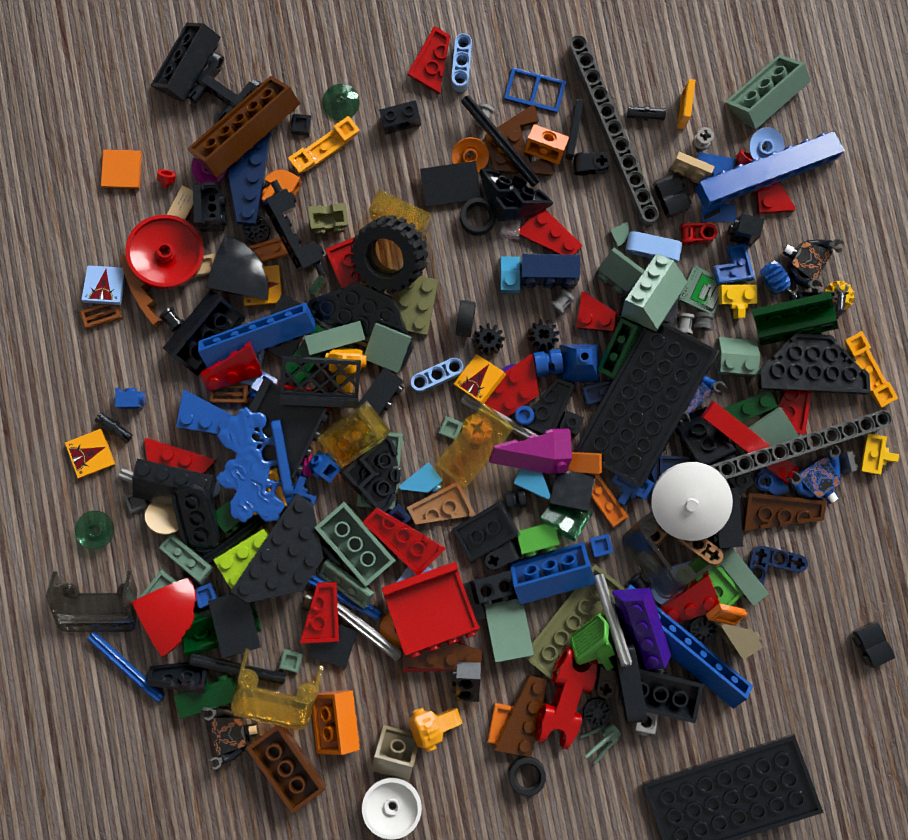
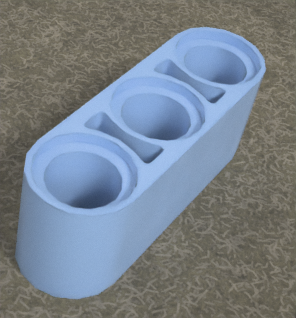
(461, 54)
(648, 245)
(443, 367)

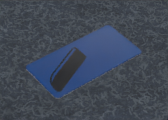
(719, 213)

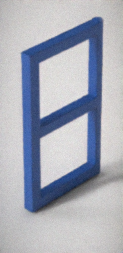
(531, 102)

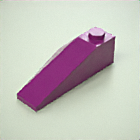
(542, 453)

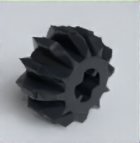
(488, 332)
(543, 342)

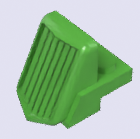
(593, 643)

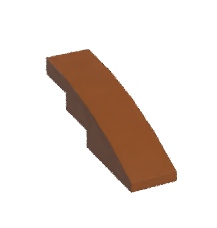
(139, 291)

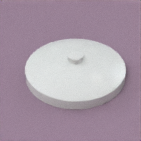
(691, 501)

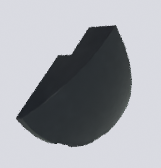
(511, 197)
(238, 271)
(375, 474)

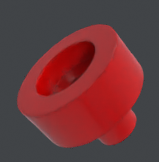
(743, 157)
(165, 177)

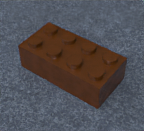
(286, 767)

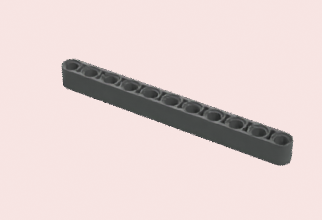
(612, 121)
(802, 444)

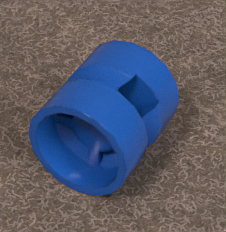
(548, 362)

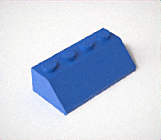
(552, 573)

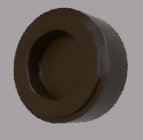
(307, 601)

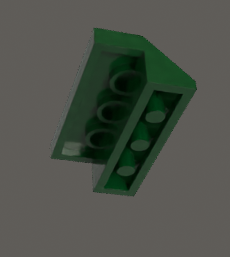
(801, 316)
(202, 634)

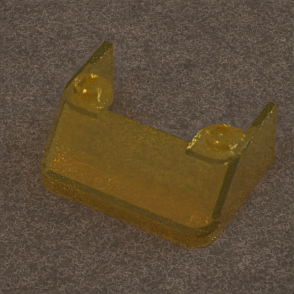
(273, 706)

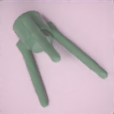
(610, 735)

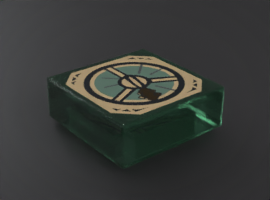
(317, 287)

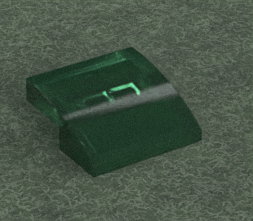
(568, 522)

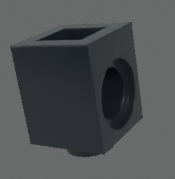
(571, 421)

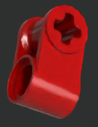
(696, 233)

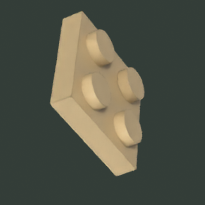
(691, 167)

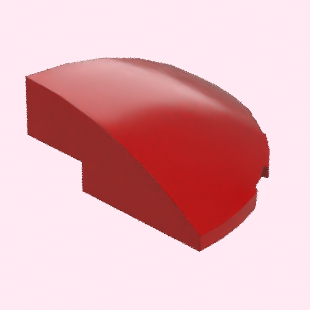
(167, 614)

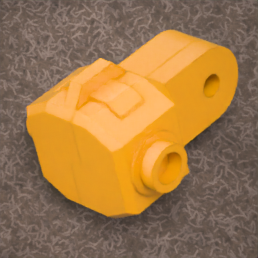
(346, 353)
(429, 728)

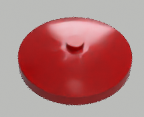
(164, 251)

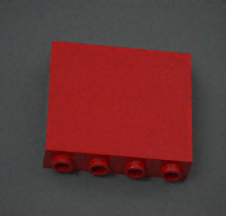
(430, 610)

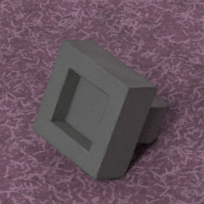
(847, 462)

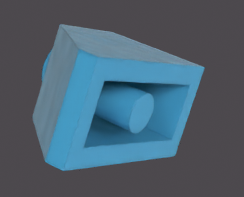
(510, 275)
(423, 481)
(532, 482)

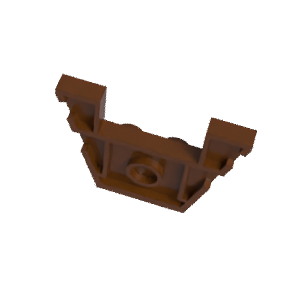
(512, 132)

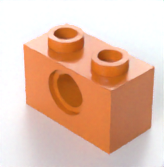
(546, 144)

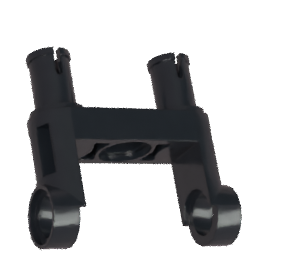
(207, 83)

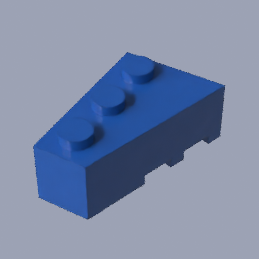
(200, 415)

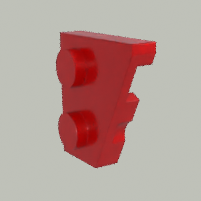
(595, 315)

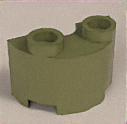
(328, 218)

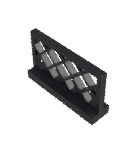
(319, 398)

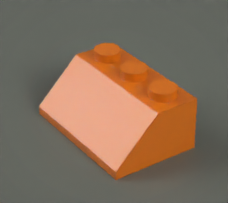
(335, 723)

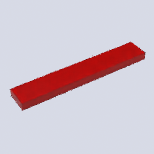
(745, 438)

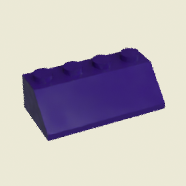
(643, 626)

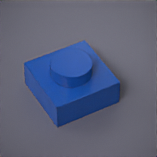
(601, 545)
(205, 594)

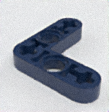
(768, 560)

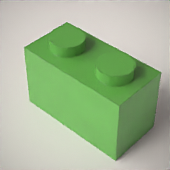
(537, 538)

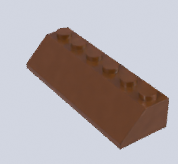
(244, 126)

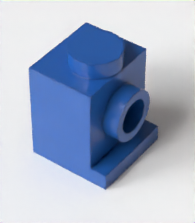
(129, 398)

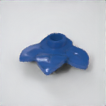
(773, 483)

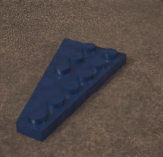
(247, 181)

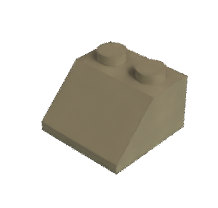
(740, 640)
(395, 753)

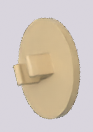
(161, 519)

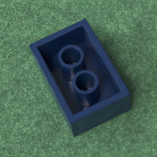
(549, 270)

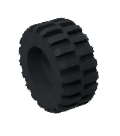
(373, 270)

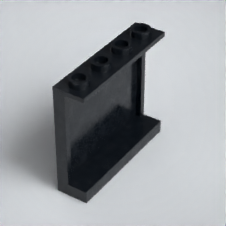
(298, 424)

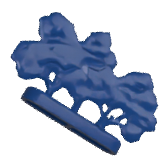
(249, 471)

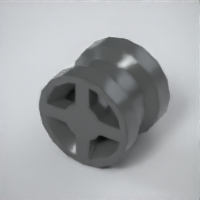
(704, 321)

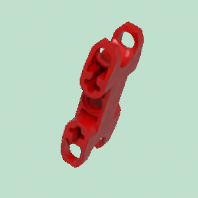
(562, 711)

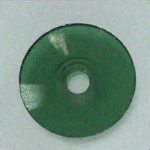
(340, 110)
(85, 529)

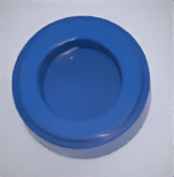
(524, 415)

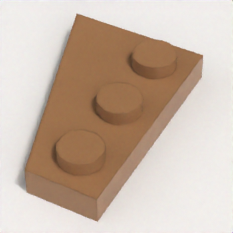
(442, 505)

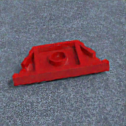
(516, 387)
(176, 457)

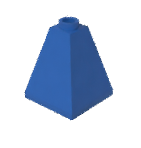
(575, 367)

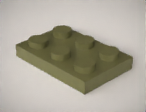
(417, 304)

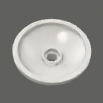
(390, 822)

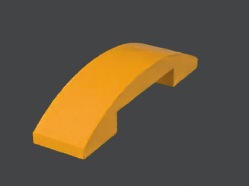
(324, 147)
(881, 390)

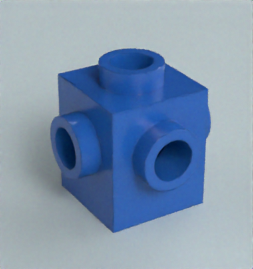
(324, 466)

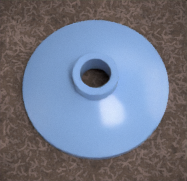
(770, 137)

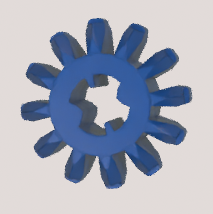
(775, 277)

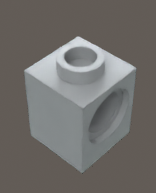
(650, 728)

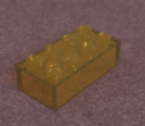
(474, 445)

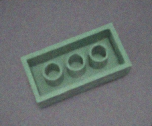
(355, 544)

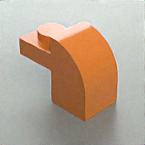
(286, 180)

